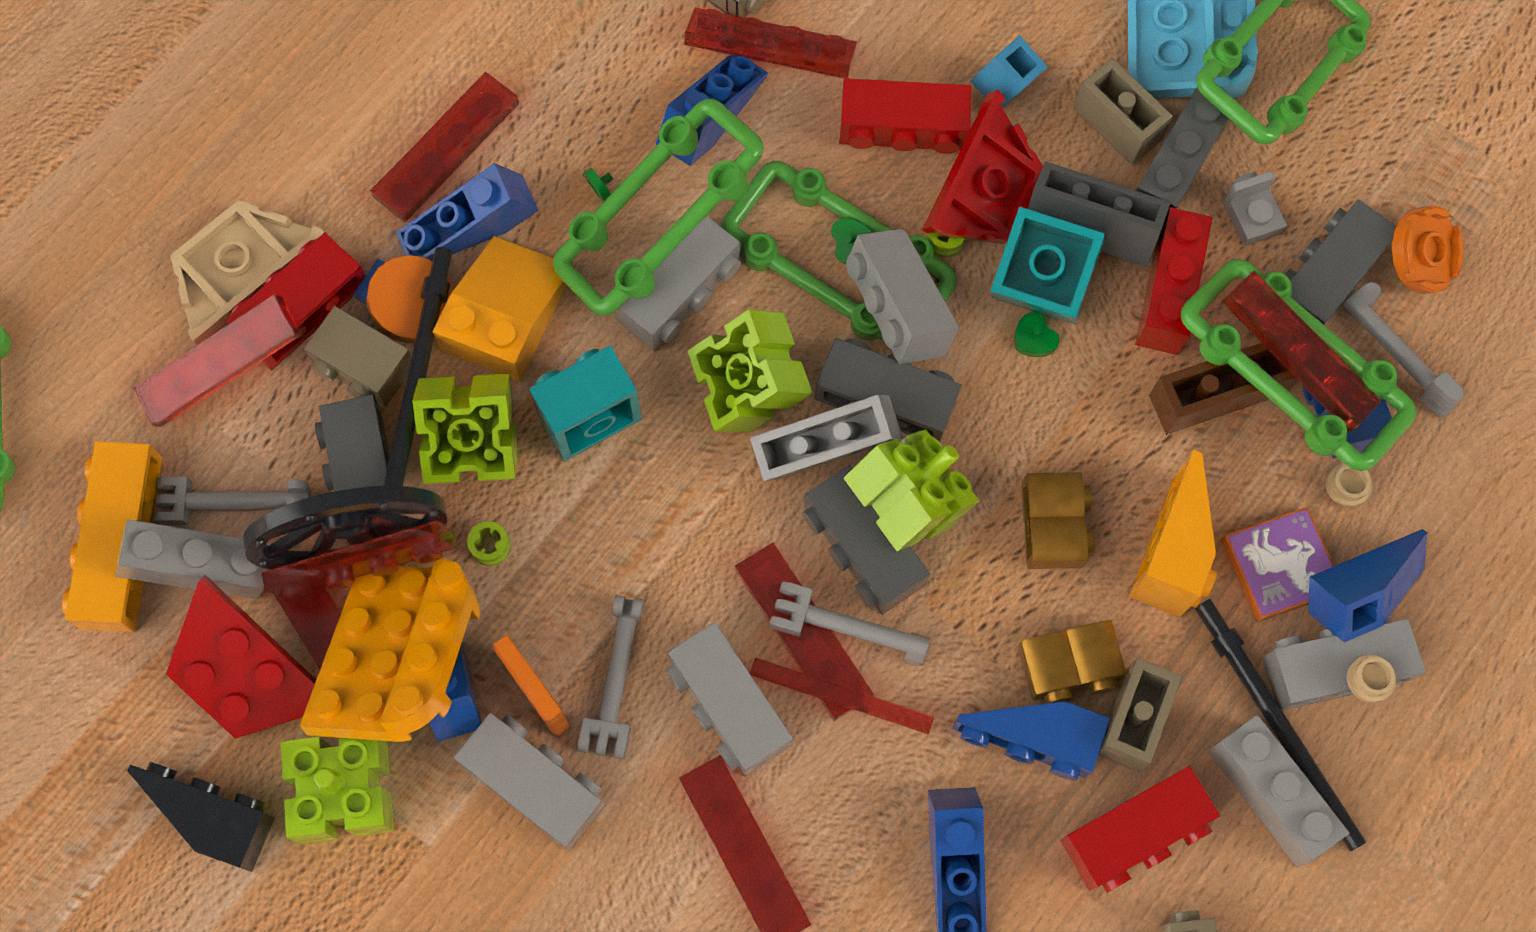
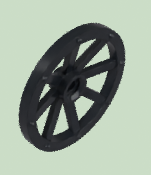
(339, 516)

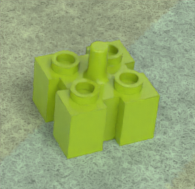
(749, 371)
(466, 428)
(912, 488)
(335, 788)

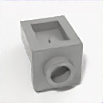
(1254, 208)

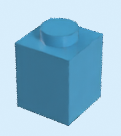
(1010, 71)

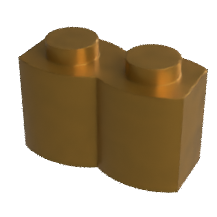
(1056, 520)
(1072, 662)

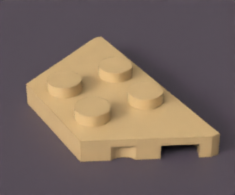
(232, 262)

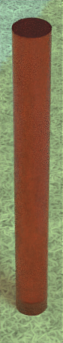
(842, 696)

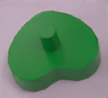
(598, 184)
(845, 234)
(1034, 337)

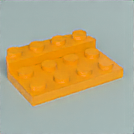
(392, 654)

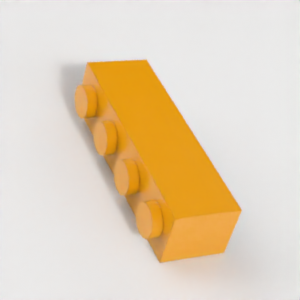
(118, 489)

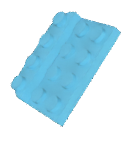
(1170, 43)

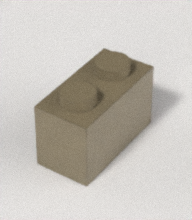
(1122, 111)
(358, 357)
(1139, 714)

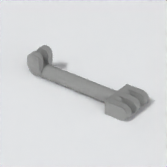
(1440, 392)
(184, 500)
(801, 611)
(606, 726)

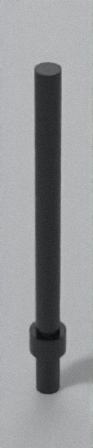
(434, 293)
(1229, 644)

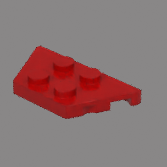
(987, 180)
(236, 666)

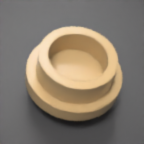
(1348, 486)
(1371, 678)

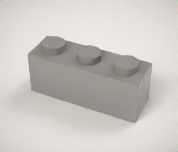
(682, 284)
(901, 296)
(826, 437)
(184, 556)
(1318, 668)
(728, 700)
(531, 779)
(1278, 792)

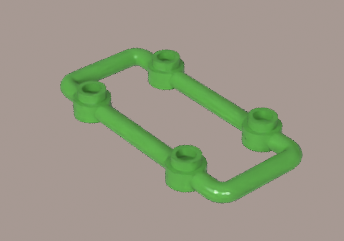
(1288, 111)
(725, 181)
(809, 190)
(1325, 433)

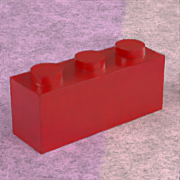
(905, 115)
(1173, 280)
(310, 287)
(1141, 830)

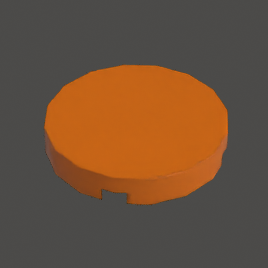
(1427, 249)
(396, 298)

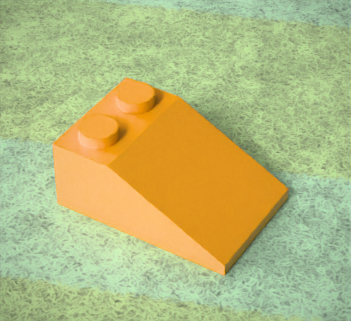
(500, 308)
(1182, 546)

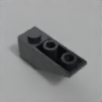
(208, 822)

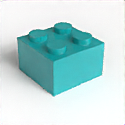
(1047, 265)
(586, 402)

